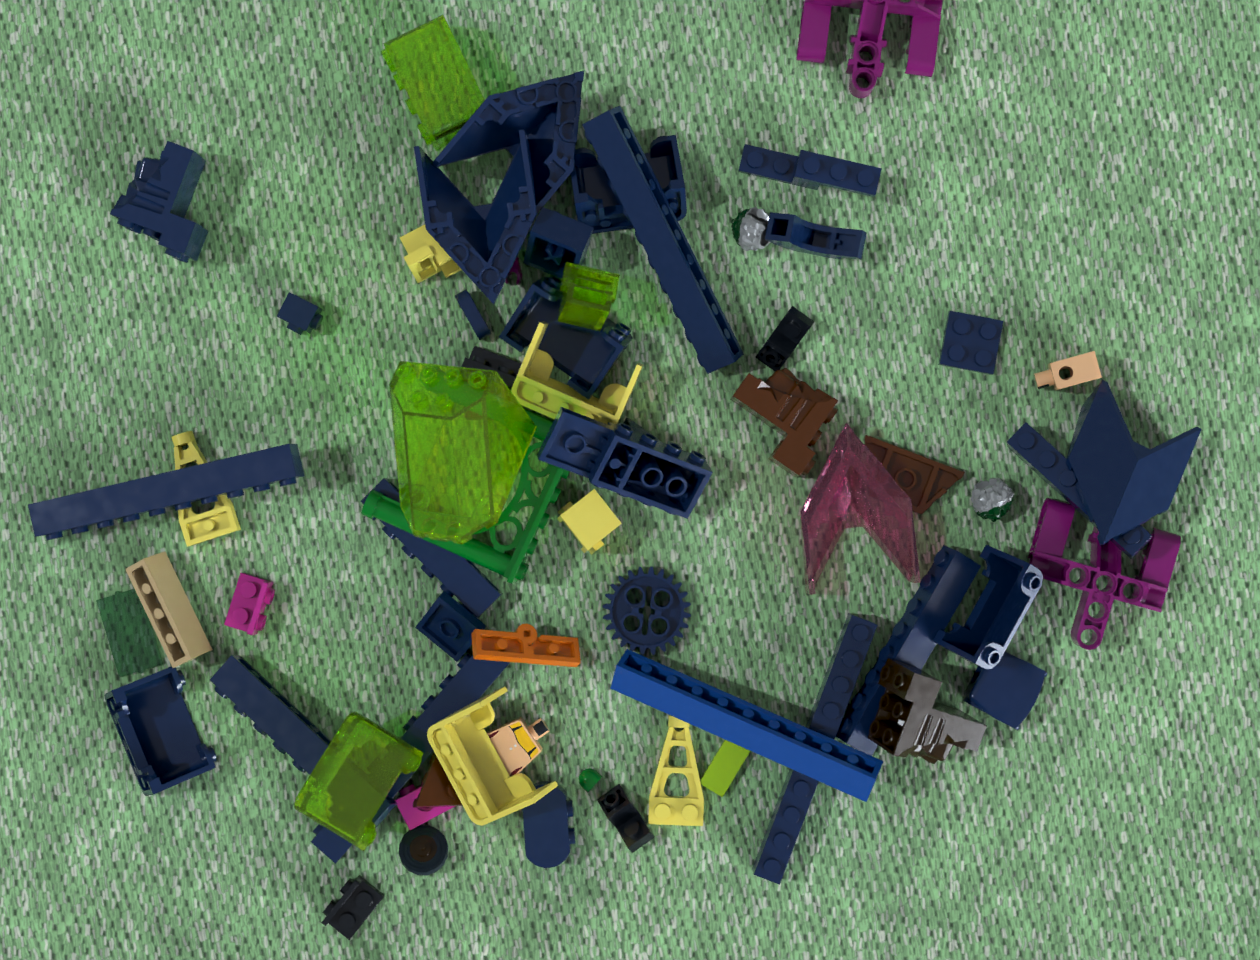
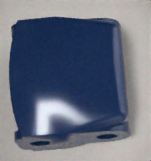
(1006, 690)

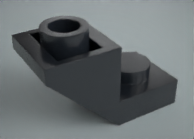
(784, 339)
(625, 818)

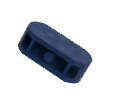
(547, 828)

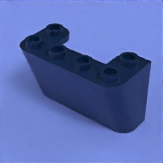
(575, 350)

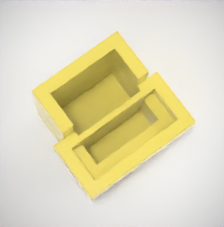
(426, 255)
(589, 520)

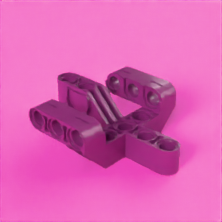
(868, 37)
(1105, 560)

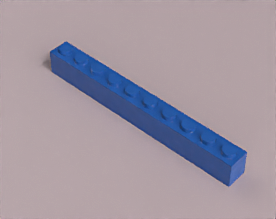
(746, 725)

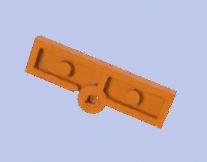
(525, 647)

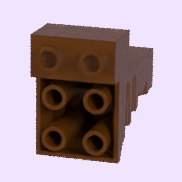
(792, 411)

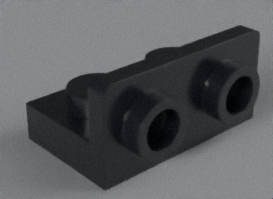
(488, 360)
(353, 907)

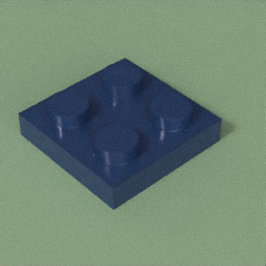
(970, 342)
(449, 626)

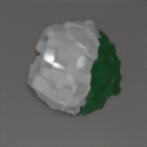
(750, 229)
(992, 499)

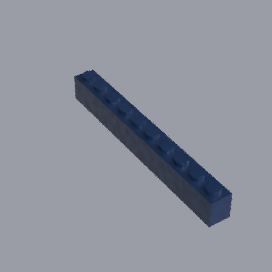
(662, 239)
(166, 490)
(457, 692)
(824, 719)

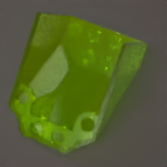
(455, 447)

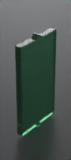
(129, 633)

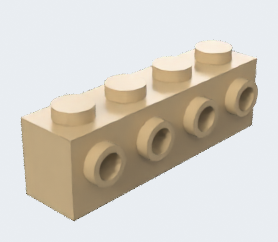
(168, 609)

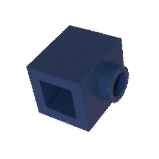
(300, 314)

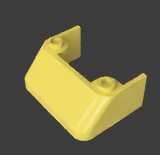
(546, 395)
(476, 767)

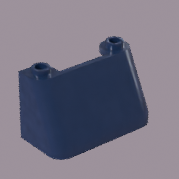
(602, 208)
(997, 611)
(158, 731)

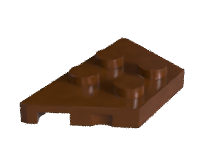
(916, 475)
(436, 788)

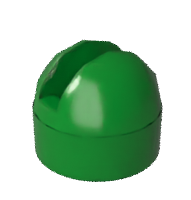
(588, 779)

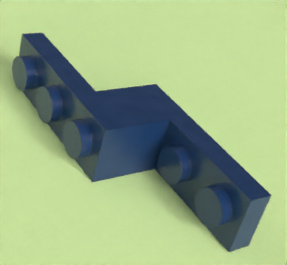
(810, 170)

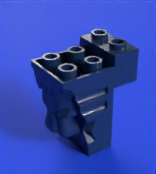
(160, 200)

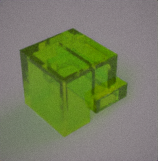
(586, 296)

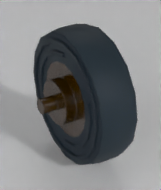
(423, 850)

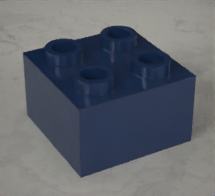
(556, 241)

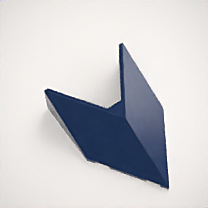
(547, 114)
(480, 237)
(1118, 477)

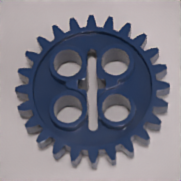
(621, 608)

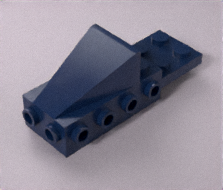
(627, 461)

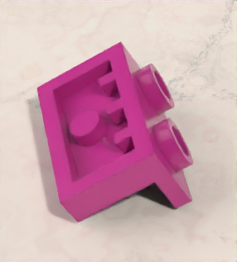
(249, 604)

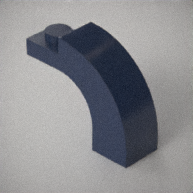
(810, 238)

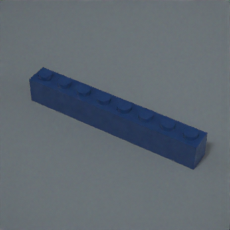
(911, 638)
(277, 718)

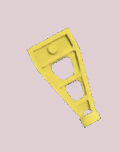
(210, 524)
(676, 810)

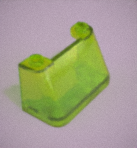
(355, 779)

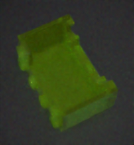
(435, 79)

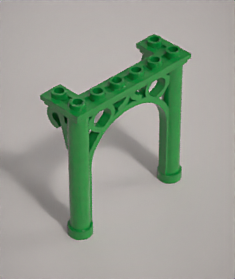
(495, 557)

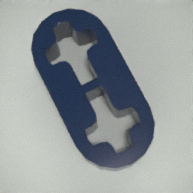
(473, 314)

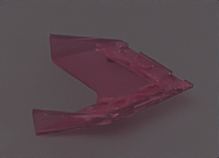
(856, 493)

